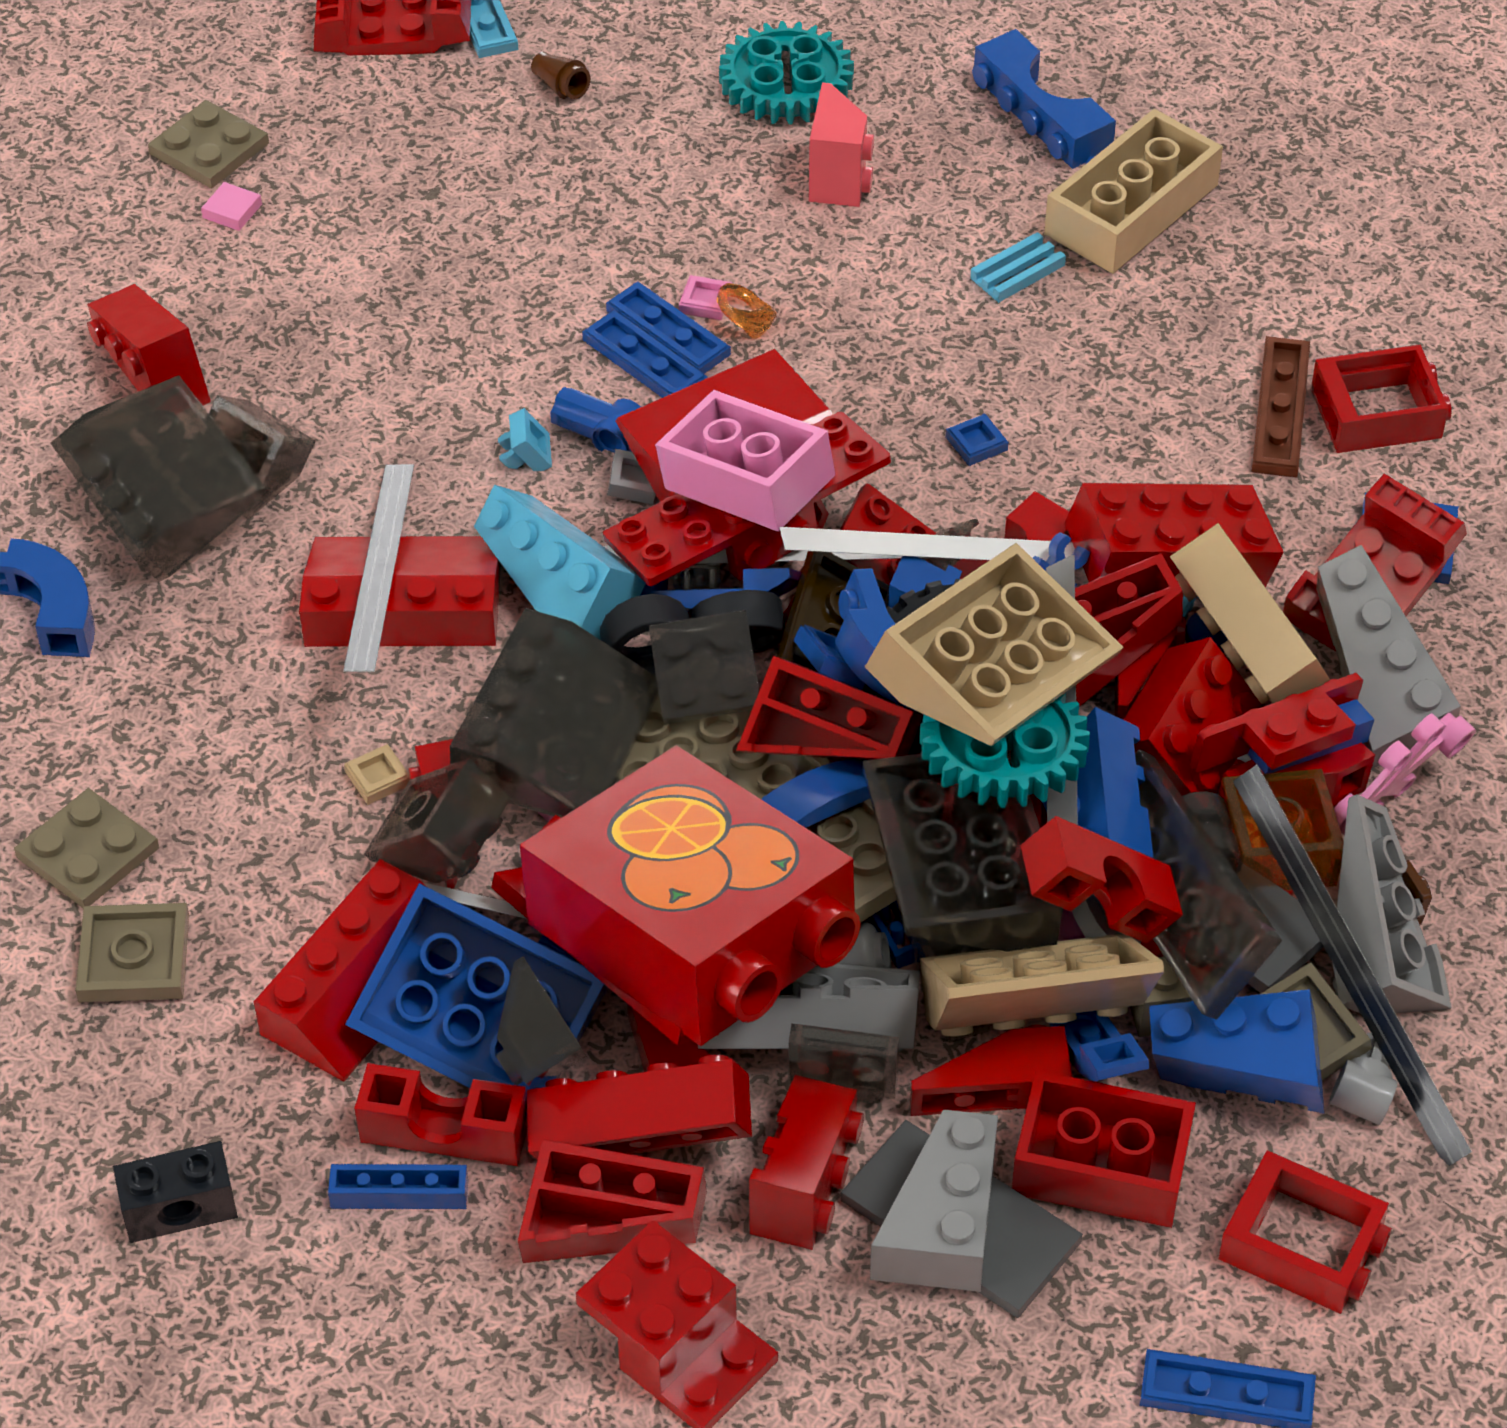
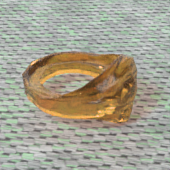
(752, 321)

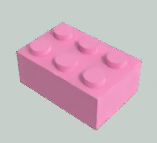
(746, 460)

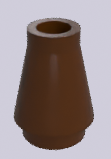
(563, 75)

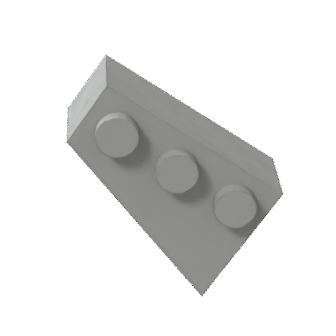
(942, 1210)

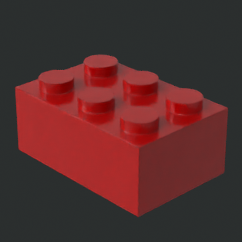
(1183, 696)
(1103, 1148)

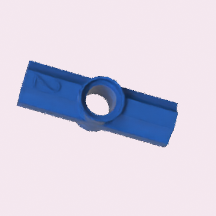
(592, 417)

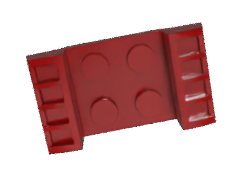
(390, 26)
(1404, 540)

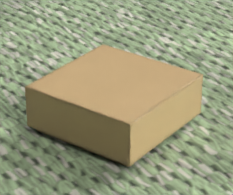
(377, 774)

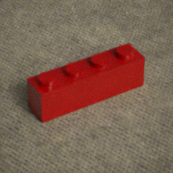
(644, 1109)

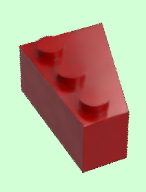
(146, 340)
(1136, 608)
(822, 717)
(804, 1163)
(600, 1199)

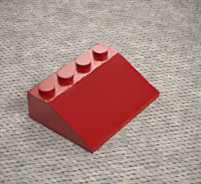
(760, 381)
(438, 594)

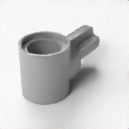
(1365, 1086)

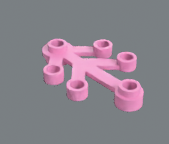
(1398, 761)

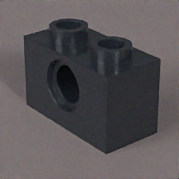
(175, 1191)

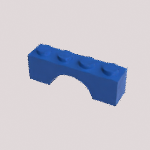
(1067, 126)

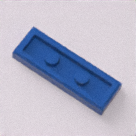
(670, 327)
(641, 355)
(1228, 1390)

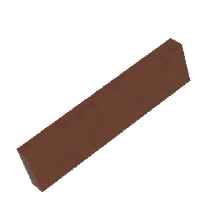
(1281, 407)

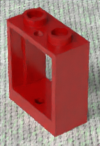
(1378, 369)
(1287, 1268)

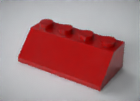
(322, 982)

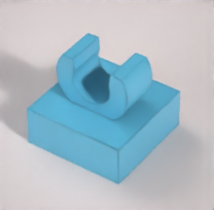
(526, 442)

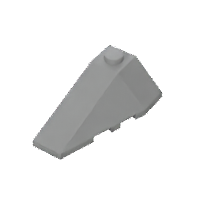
(1385, 915)

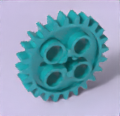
(755, 76)
(1043, 754)

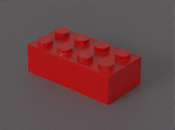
(1140, 520)

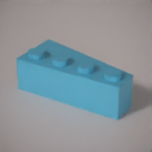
(554, 560)

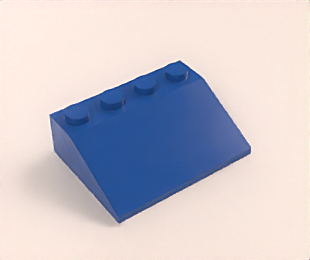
(447, 984)

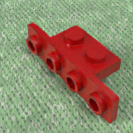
(1284, 729)

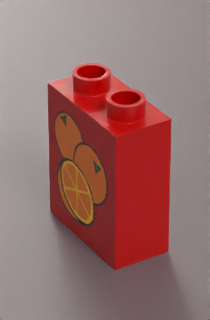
(690, 894)

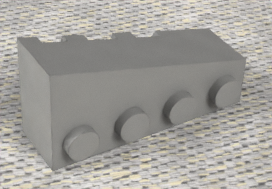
(1383, 649)
(835, 998)

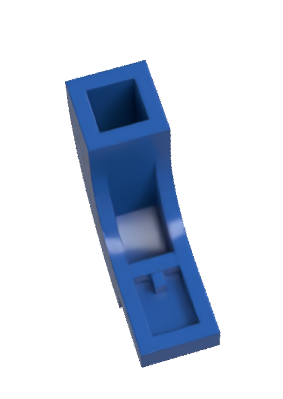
(55, 584)
(863, 626)

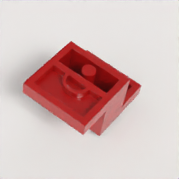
(677, 1327)

